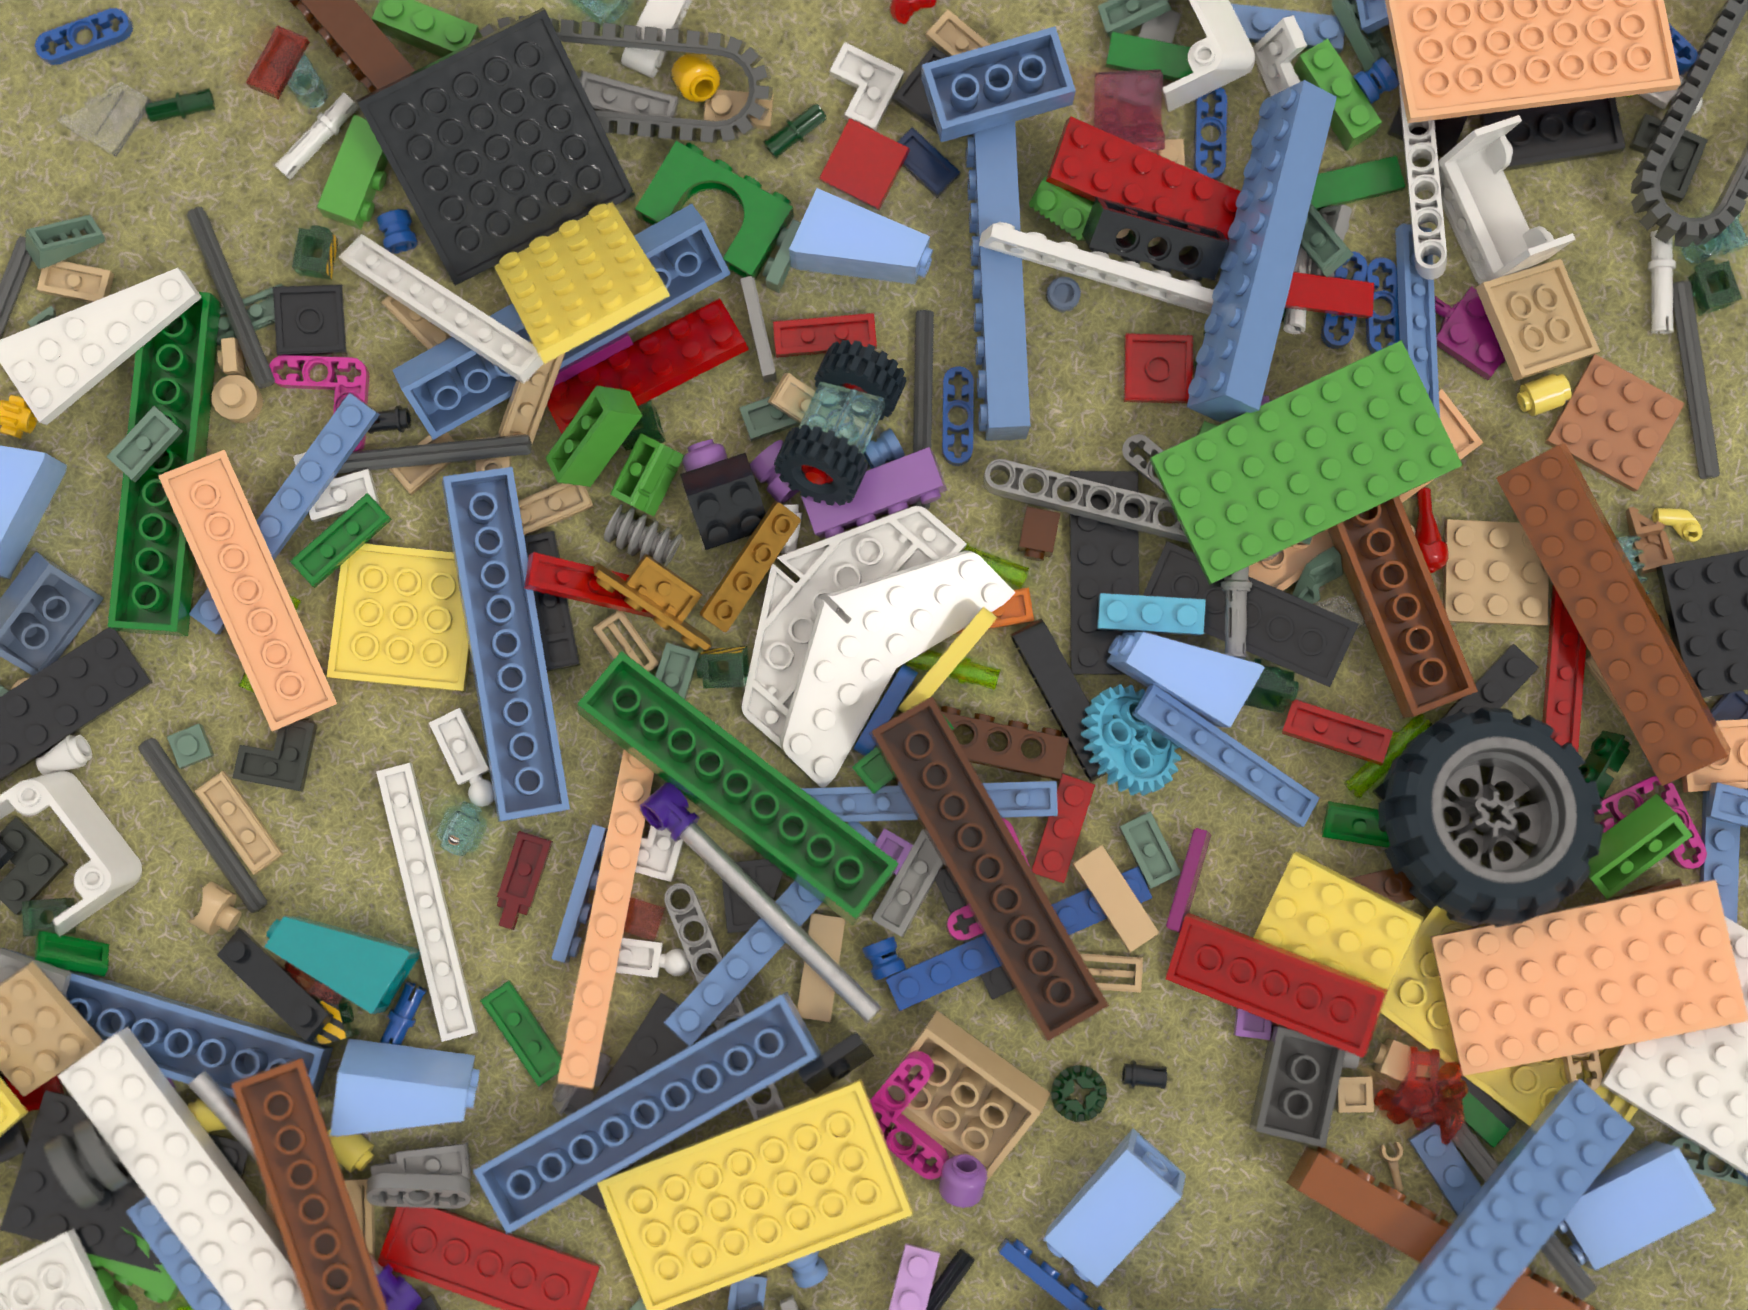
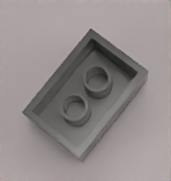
(1297, 1087)

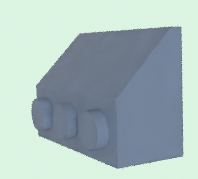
(42, 614)

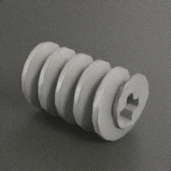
(641, 536)

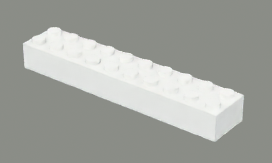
(184, 1175)

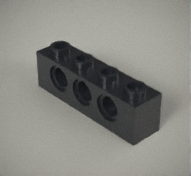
(1109, 218)

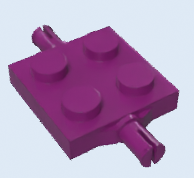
(1469, 335)

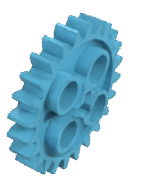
(1125, 745)

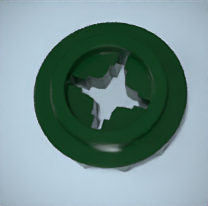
(1063, 1087)

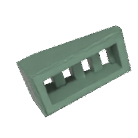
(44, 249)

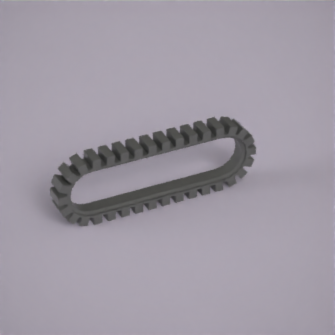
(673, 43)
(1668, 134)

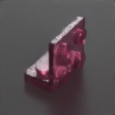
(1130, 106)

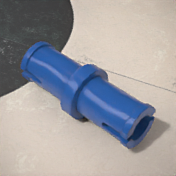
(403, 1015)

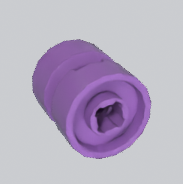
(764, 471)

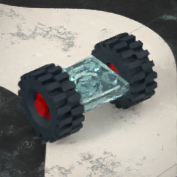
(828, 448)

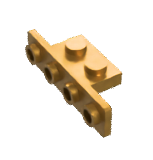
(750, 566)
(661, 594)

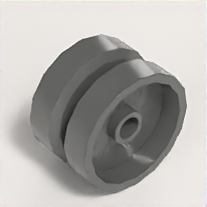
(86, 1164)

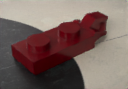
(522, 877)

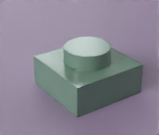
(190, 746)

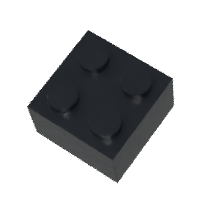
(724, 500)

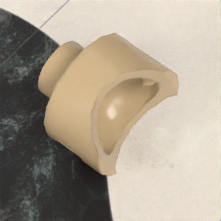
(237, 399)
(216, 910)

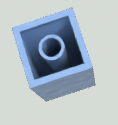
(857, 243)
(26, 490)
(1197, 677)
(400, 1087)
(1634, 1206)
(1115, 1208)

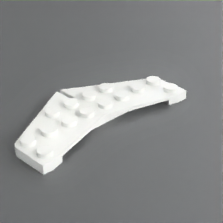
(826, 567)
(855, 658)

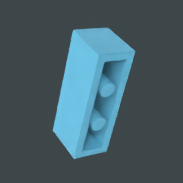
(1151, 614)

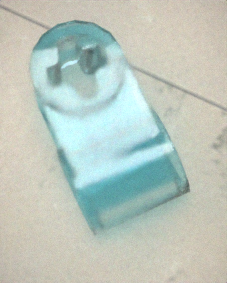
(304, 76)
(1727, 242)

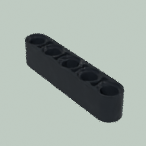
(1057, 688)

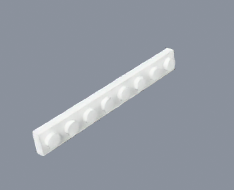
(1097, 267)
(442, 308)
(426, 902)

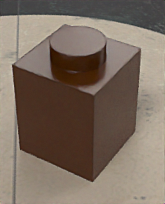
(1038, 533)

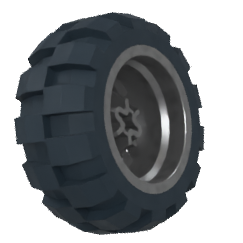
(1520, 762)

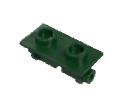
(1606, 752)

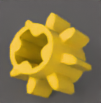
(16, 417)

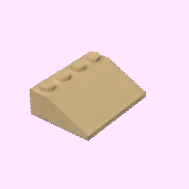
(973, 1097)

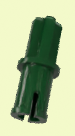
(180, 105)
(795, 130)

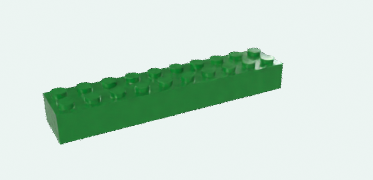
(151, 552)
(737, 788)

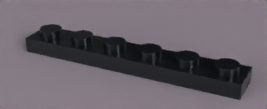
(1493, 688)

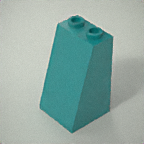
(348, 962)

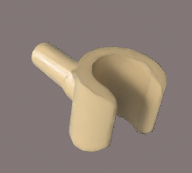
(1393, 1164)

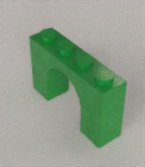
(688, 173)

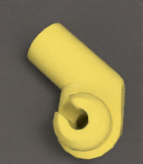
(1681, 521)

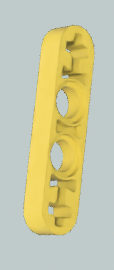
(949, 659)

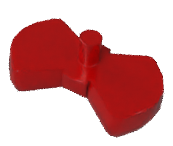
(903, 9)

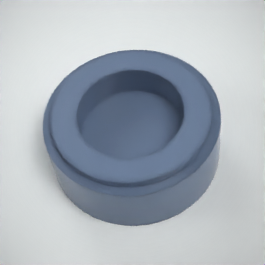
(1063, 294)

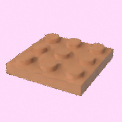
(1615, 422)

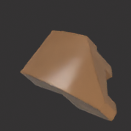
(1654, 541)

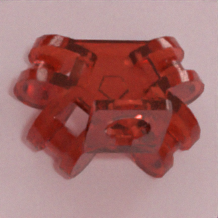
(1422, 1096)

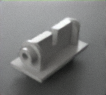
(575, 1098)

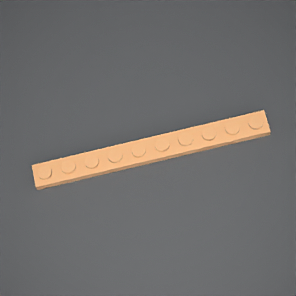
(606, 925)

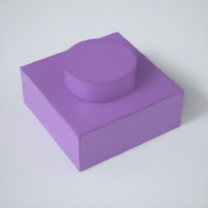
(894, 847)
(1251, 1025)

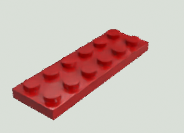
(1113, 169)
(655, 361)
(1276, 984)
(485, 1262)

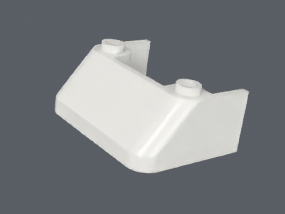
(1215, 59)
(1485, 209)
(112, 863)

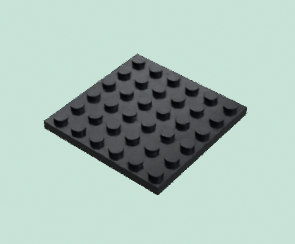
(496, 145)

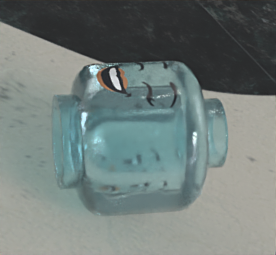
(462, 829)

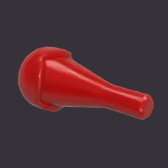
(1428, 535)

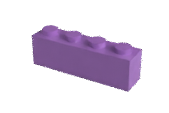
(882, 491)

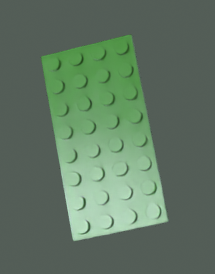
(1305, 462)

